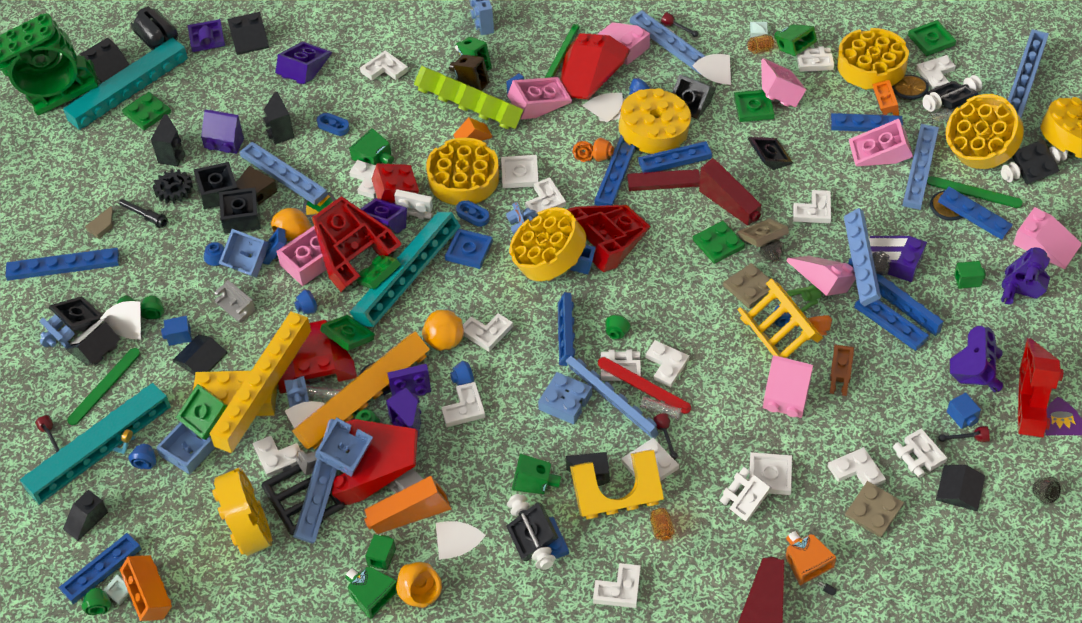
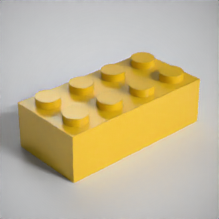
(227, 383)

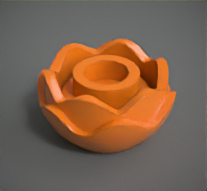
(579, 154)

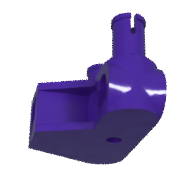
(1026, 276)
(971, 363)

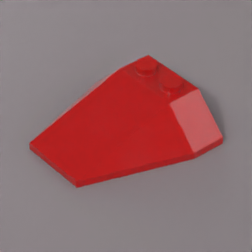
(591, 63)
(319, 358)

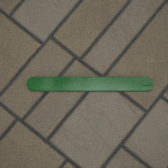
(561, 53)
(975, 192)
(100, 390)

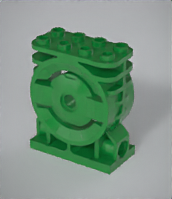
(35, 67)

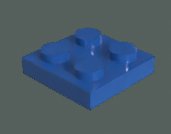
(469, 248)

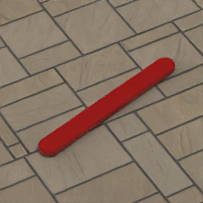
(643, 384)

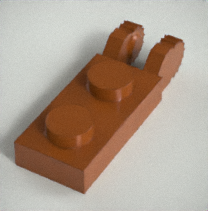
(841, 367)

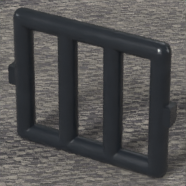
(276, 499)

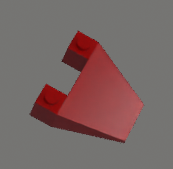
(611, 230)
(346, 233)
(1037, 377)
(386, 459)

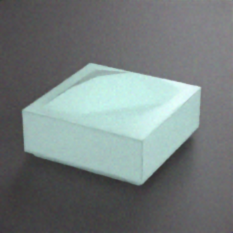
(758, 29)
(117, 589)

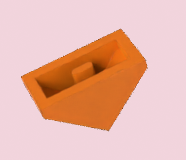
(473, 129)

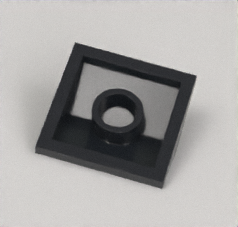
(770, 152)
(76, 313)
(200, 355)
(961, 486)

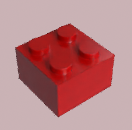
(392, 177)

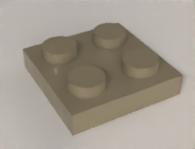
(763, 232)
(748, 285)
(874, 509)

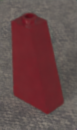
(728, 193)
(766, 594)

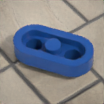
(336, 125)
(476, 215)

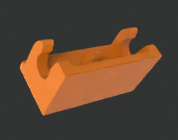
(886, 97)

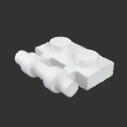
(815, 59)
(416, 204)
(632, 365)
(924, 448)
(750, 497)

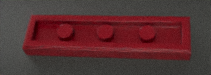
(663, 180)

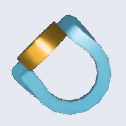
(126, 437)

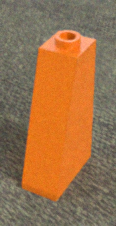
(407, 506)

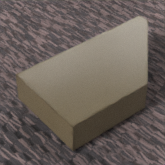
(101, 223)

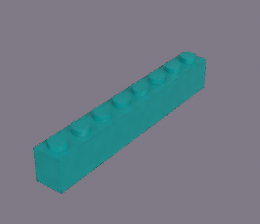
(125, 83)
(413, 261)
(94, 443)

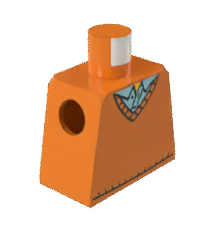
(808, 557)

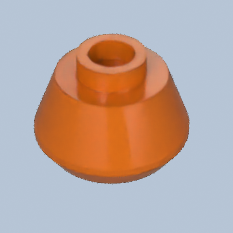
(602, 149)
(821, 323)

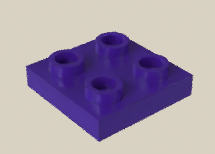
(206, 35)
(413, 378)

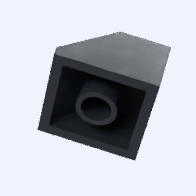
(248, 33)
(106, 59)
(694, 93)
(277, 120)
(167, 143)
(211, 181)
(239, 210)
(95, 345)

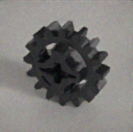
(174, 186)

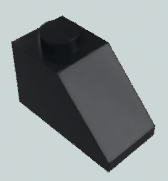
(599, 462)
(84, 515)

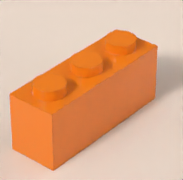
(145, 588)

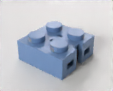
(483, 16)
(238, 250)
(568, 406)
(339, 436)
(183, 438)

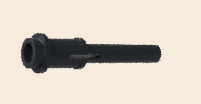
(158, 219)

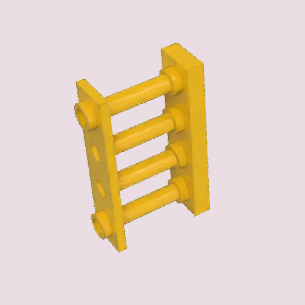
(787, 305)

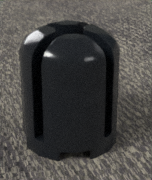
(153, 27)

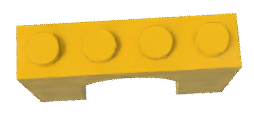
(645, 490)

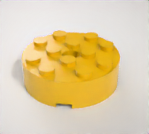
(872, 57)
(654, 120)
(1064, 125)
(984, 131)
(462, 171)
(548, 244)
(242, 512)

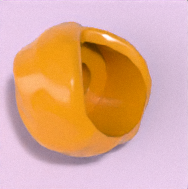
(293, 222)
(443, 330)
(418, 584)

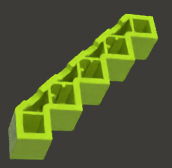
(468, 97)

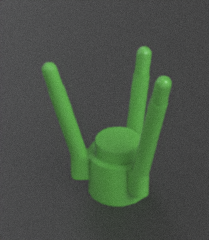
(808, 293)

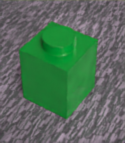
(969, 274)
(380, 552)

